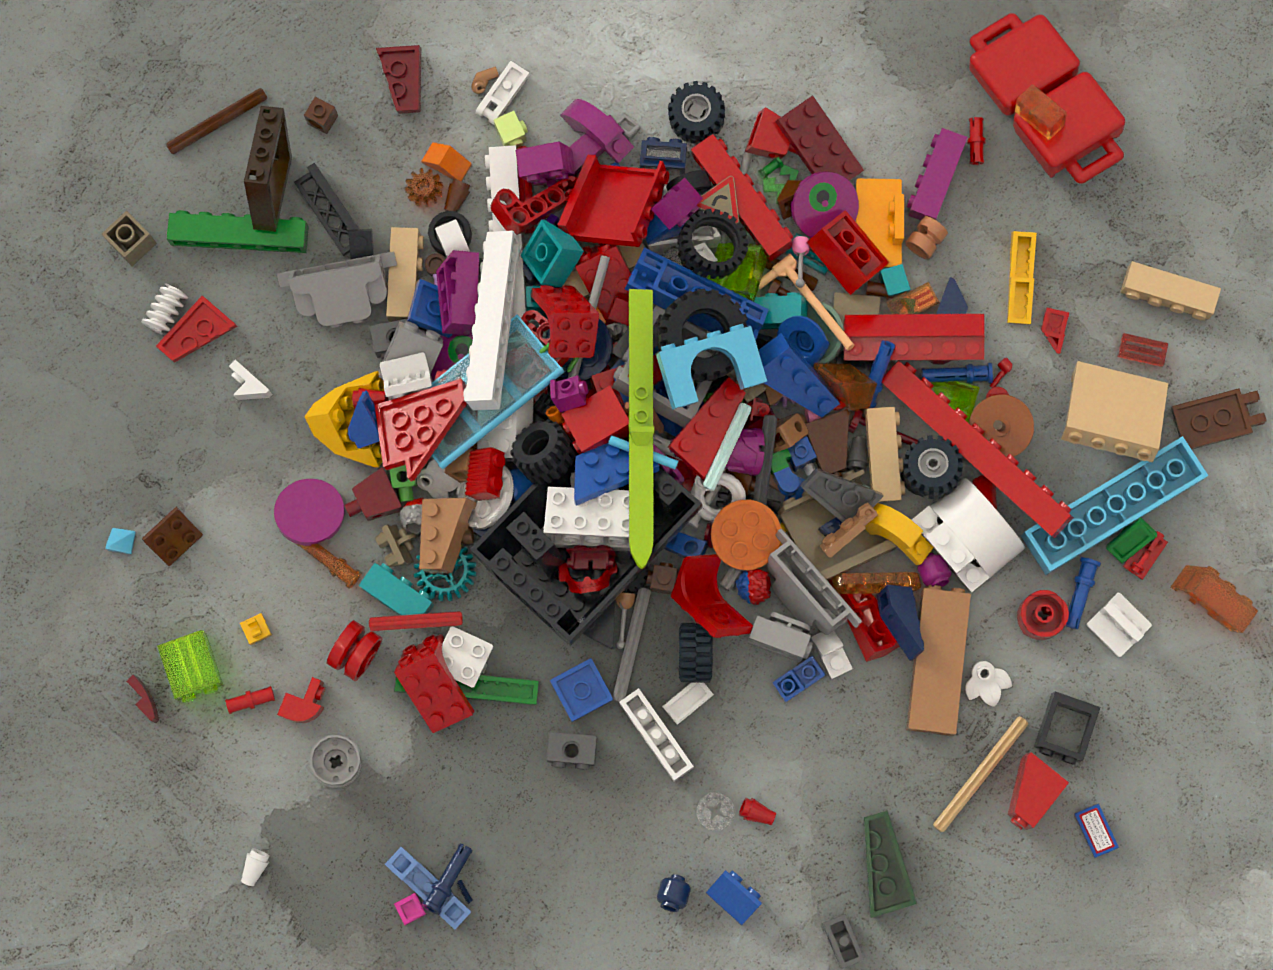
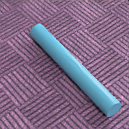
(658, 458)

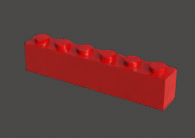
(752, 211)

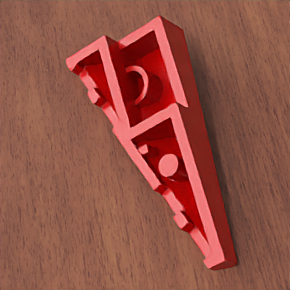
(872, 634)

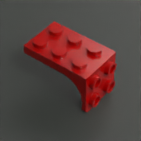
(615, 278)
(571, 321)
(699, 596)
(431, 684)

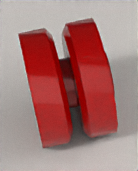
(354, 650)

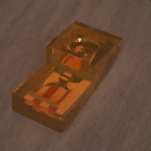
(914, 301)

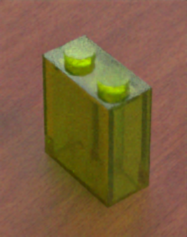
(748, 275)
(190, 666)

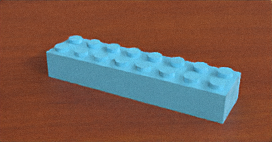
(1117, 505)

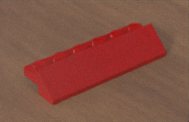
(916, 336)

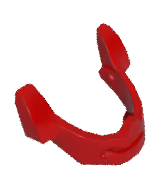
(587, 584)

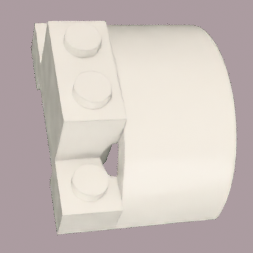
(969, 532)

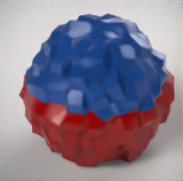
(754, 586)

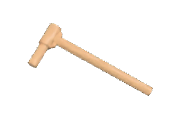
(787, 267)

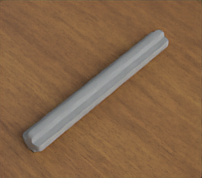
(631, 644)

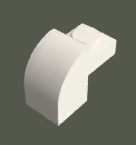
(451, 237)

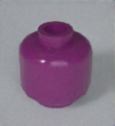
(934, 571)

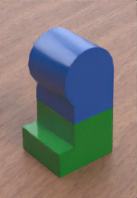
(784, 478)

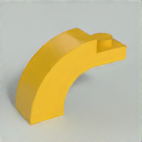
(900, 531)

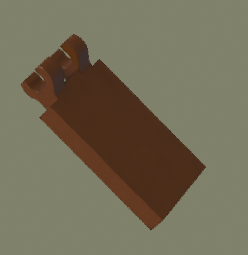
(1216, 418)

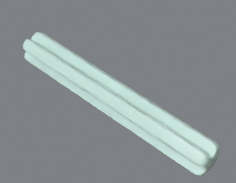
(727, 446)

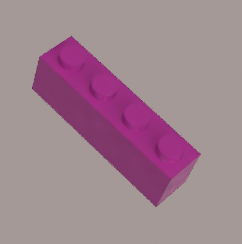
(938, 174)

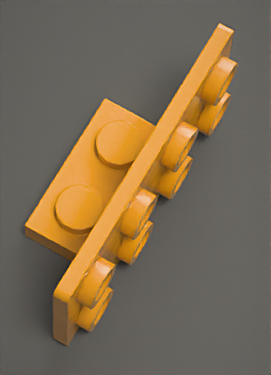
(882, 215)

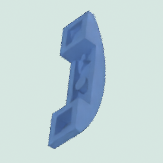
(421, 880)

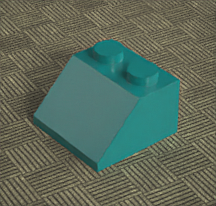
(551, 254)

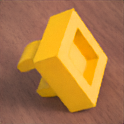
(255, 629)

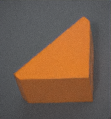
(446, 161)

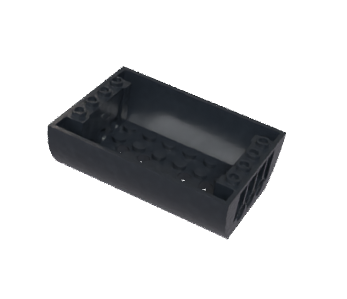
(548, 598)

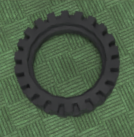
(700, 263)

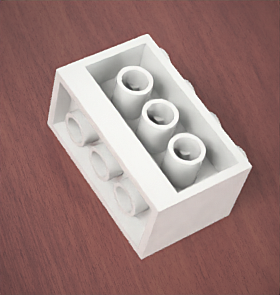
(590, 523)

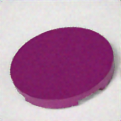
(309, 511)

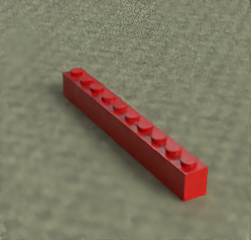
(975, 448)

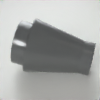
(857, 455)

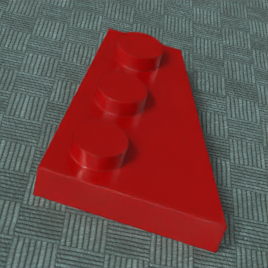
(194, 330)

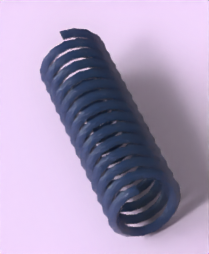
(465, 891)

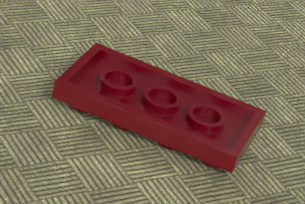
(818, 140)

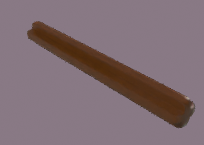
(216, 121)

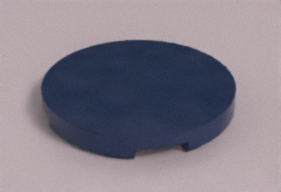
(601, 357)

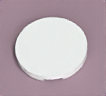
(489, 511)

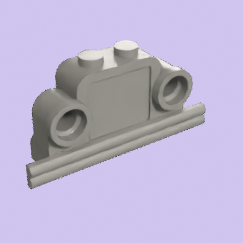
(340, 289)
(806, 590)

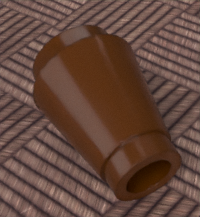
(456, 195)

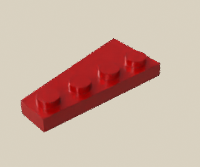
(704, 433)

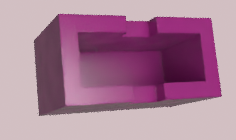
(677, 204)

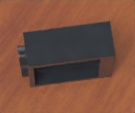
(536, 544)
(1075, 705)

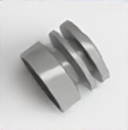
(331, 748)

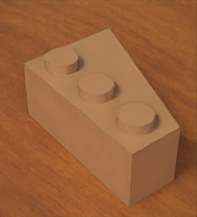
(442, 532)

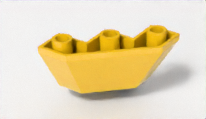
(332, 415)

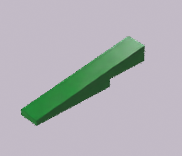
(496, 689)

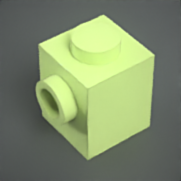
(511, 130)

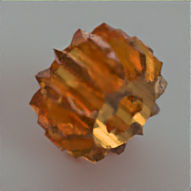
(421, 180)

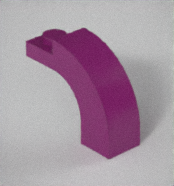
(589, 119)

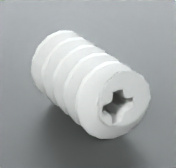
(164, 309)

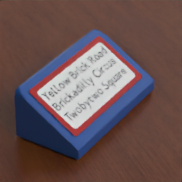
(1096, 830)

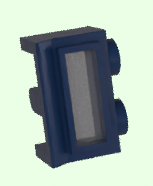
(671, 153)

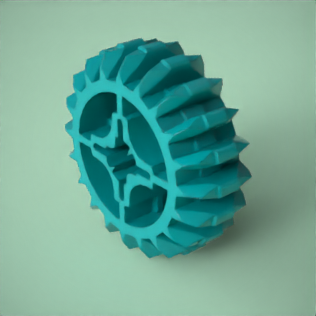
(454, 588)

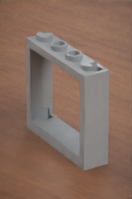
(661, 404)

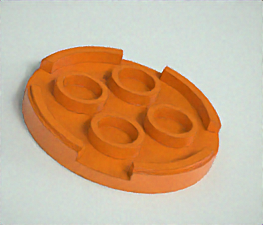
(745, 534)

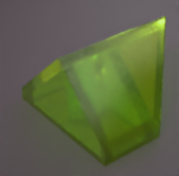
(960, 395)

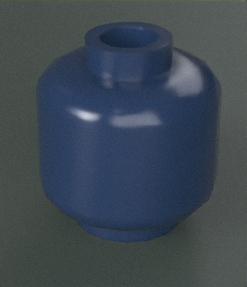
(673, 893)

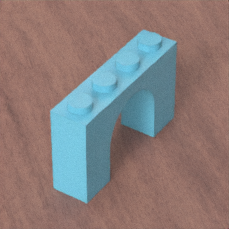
(737, 345)

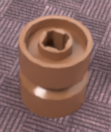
(926, 237)

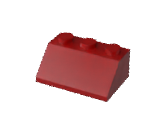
(847, 252)

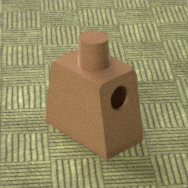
(791, 430)

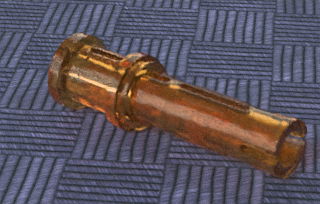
(336, 566)

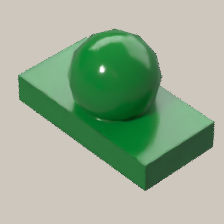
(1131, 540)

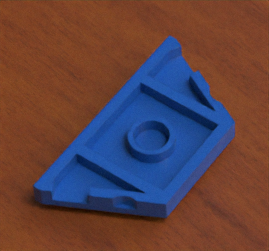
(601, 472)

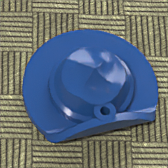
(805, 337)

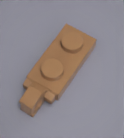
(849, 530)

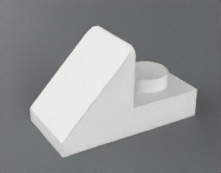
(251, 388)
(832, 654)

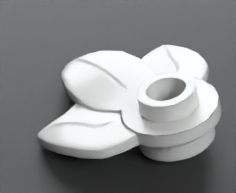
(439, 483)
(989, 686)

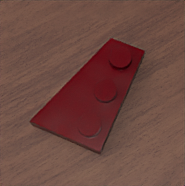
(403, 76)

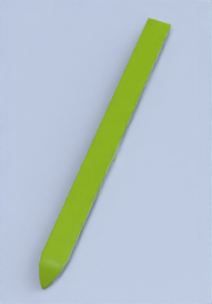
(641, 425)

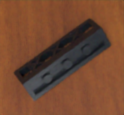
(329, 194)

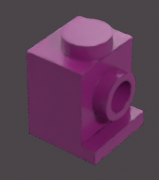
(568, 393)

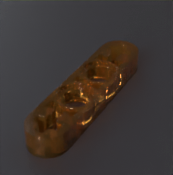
(874, 582)

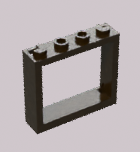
(267, 191)

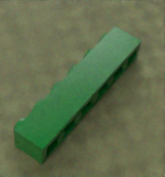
(235, 232)

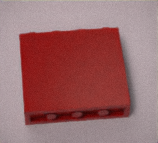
(613, 203)

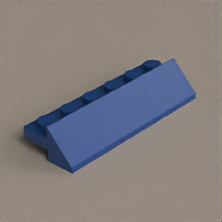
(672, 281)

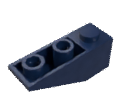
(899, 614)

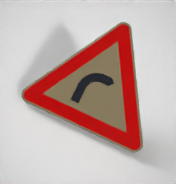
(721, 198)

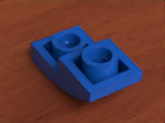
(799, 678)

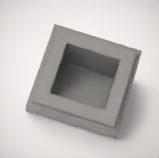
(629, 126)

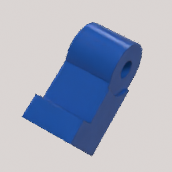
(686, 546)

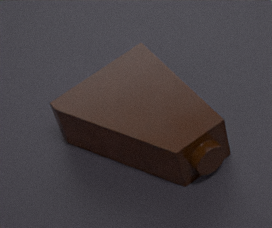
(829, 441)

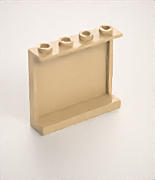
(1115, 411)

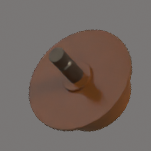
(1006, 422)

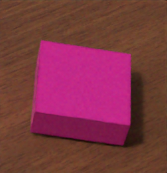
(410, 909)

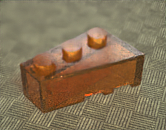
(1216, 596)

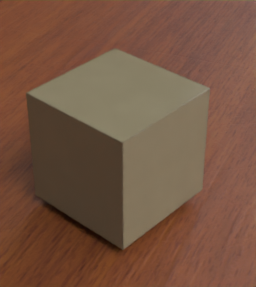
(129, 238)

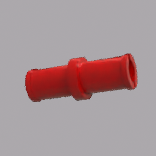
(976, 141)
(250, 700)

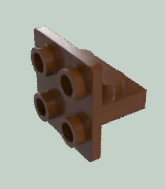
(172, 536)

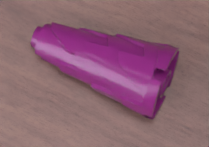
(747, 453)

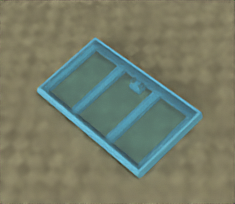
(524, 377)

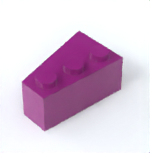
(458, 291)

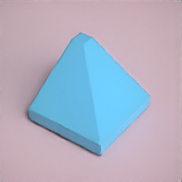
(121, 541)

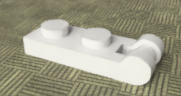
(503, 91)

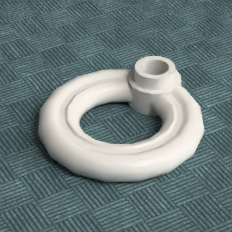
(726, 480)

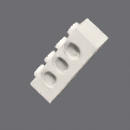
(656, 735)

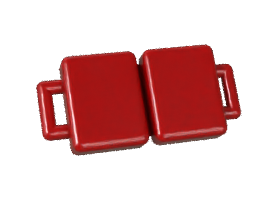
(1041, 57)

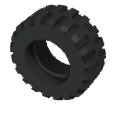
(695, 303)

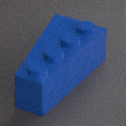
(795, 378)

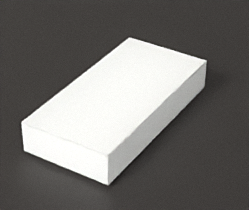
(687, 701)

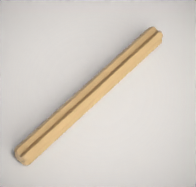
(980, 774)

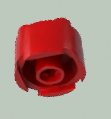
(1050, 604)

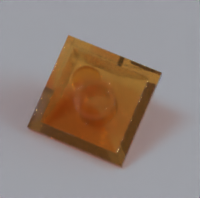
(848, 384)

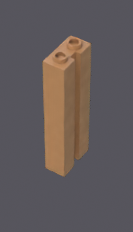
(940, 666)

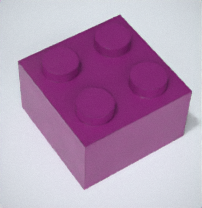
(545, 163)

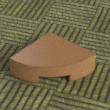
(772, 395)

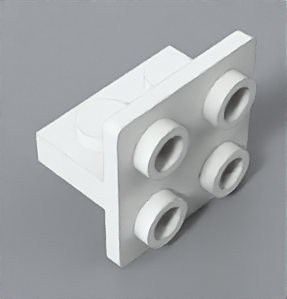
(405, 375)
(1119, 625)
(465, 656)

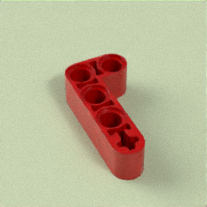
(523, 211)

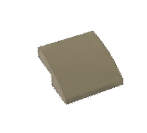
(855, 304)

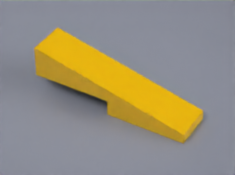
(1021, 277)

